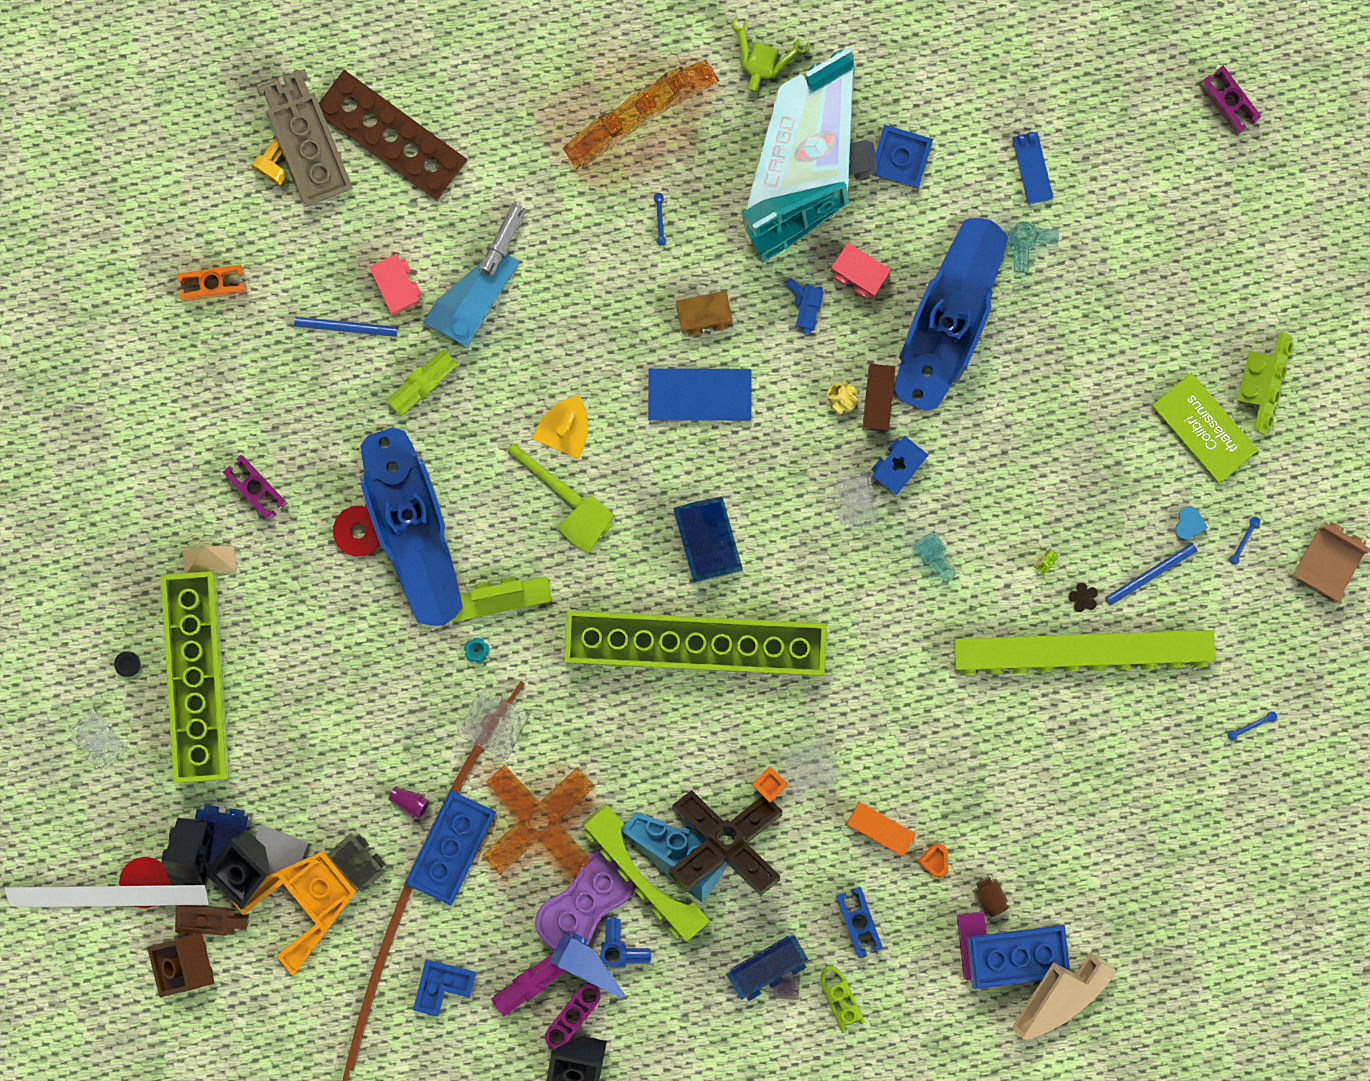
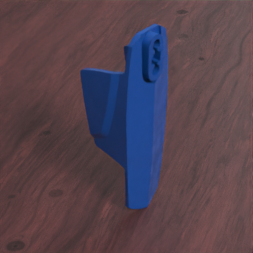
(951, 314)
(410, 526)

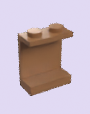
(1330, 561)

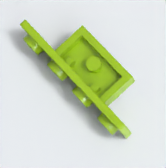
(1263, 380)
(503, 597)

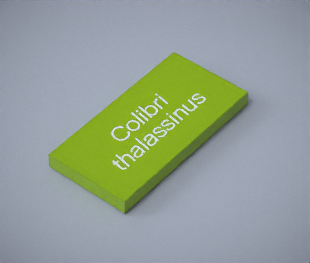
(1205, 428)

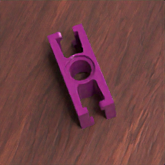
(1234, 90)
(244, 487)
(969, 925)

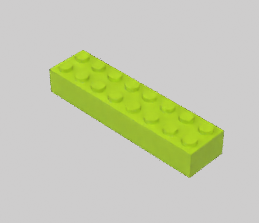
(194, 677)

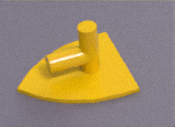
(564, 427)

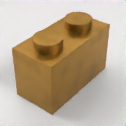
(704, 313)

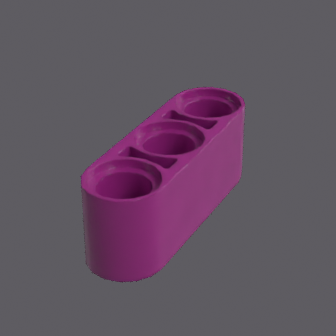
(567, 1027)

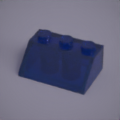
(707, 539)
(767, 967)

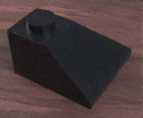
(240, 868)
(577, 1060)

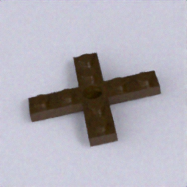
(714, 853)

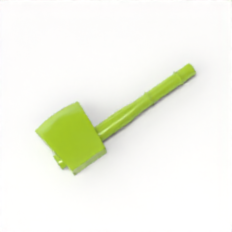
(588, 519)

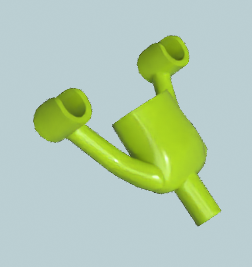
(762, 58)

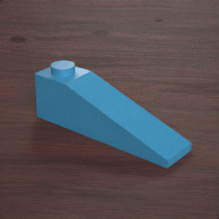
(467, 304)
(667, 847)

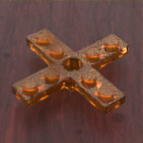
(525, 805)

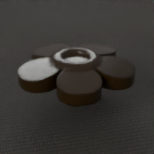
(1083, 597)

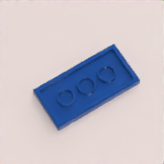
(699, 394)
(450, 847)
(1016, 955)

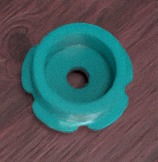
(483, 650)

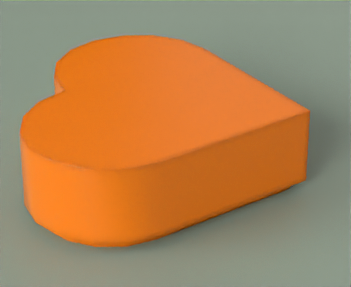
(935, 860)

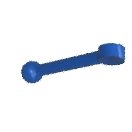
(658, 198)
(1254, 522)
(1271, 717)

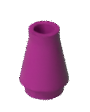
(410, 802)

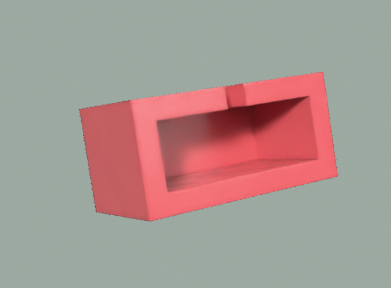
(860, 271)
(395, 285)

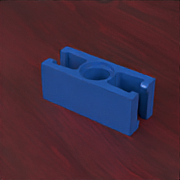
(869, 926)

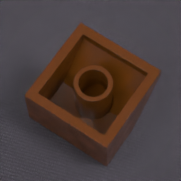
(181, 965)

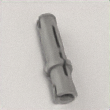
(498, 247)

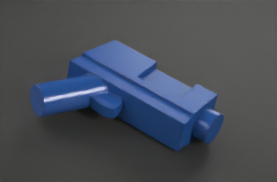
(809, 302)

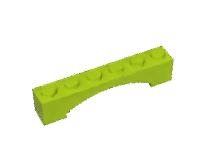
(684, 917)

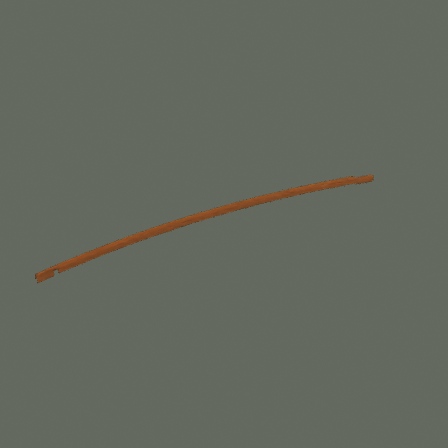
(394, 922)

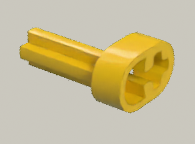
(267, 165)

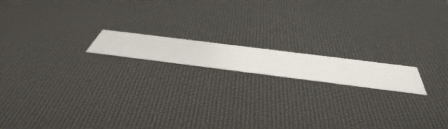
(106, 896)

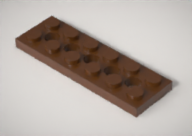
(408, 130)

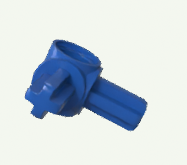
(613, 941)

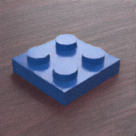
(902, 156)

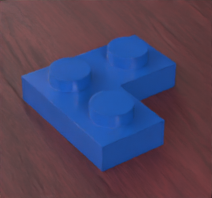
(436, 980)

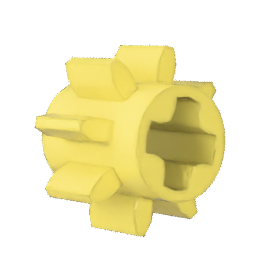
(842, 397)

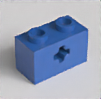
(894, 480)

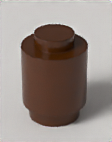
(991, 896)

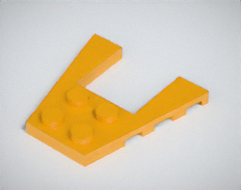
(320, 891)

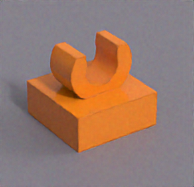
(769, 784)

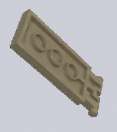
(305, 139)

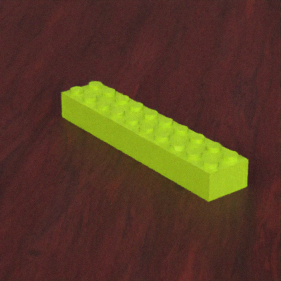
(695, 643)

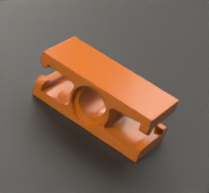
(204, 275)
(881, 828)

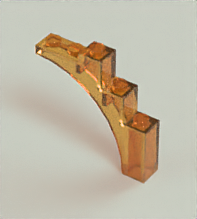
(638, 110)

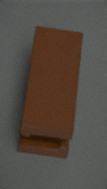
(878, 397)

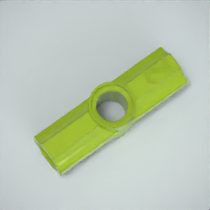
(421, 382)

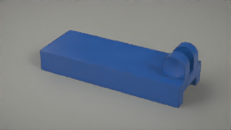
(1032, 168)

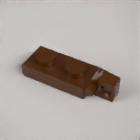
(208, 920)

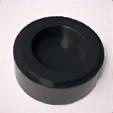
(127, 664)

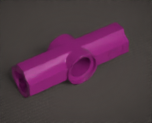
(526, 985)

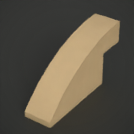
(1062, 996)

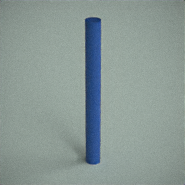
(345, 326)
(1151, 574)

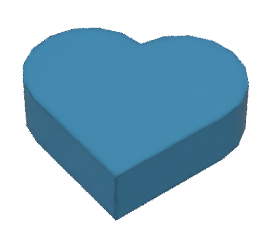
(1190, 523)

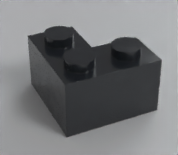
(187, 852)

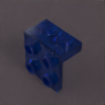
(223, 827)

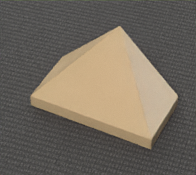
(210, 558)

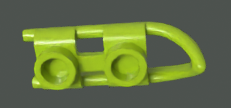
(838, 993)

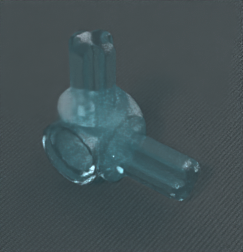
(1022, 247)
(931, 550)

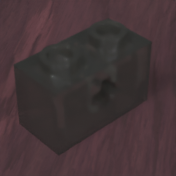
(360, 876)

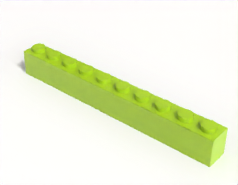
(1084, 650)

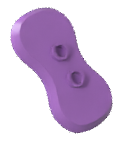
(584, 903)

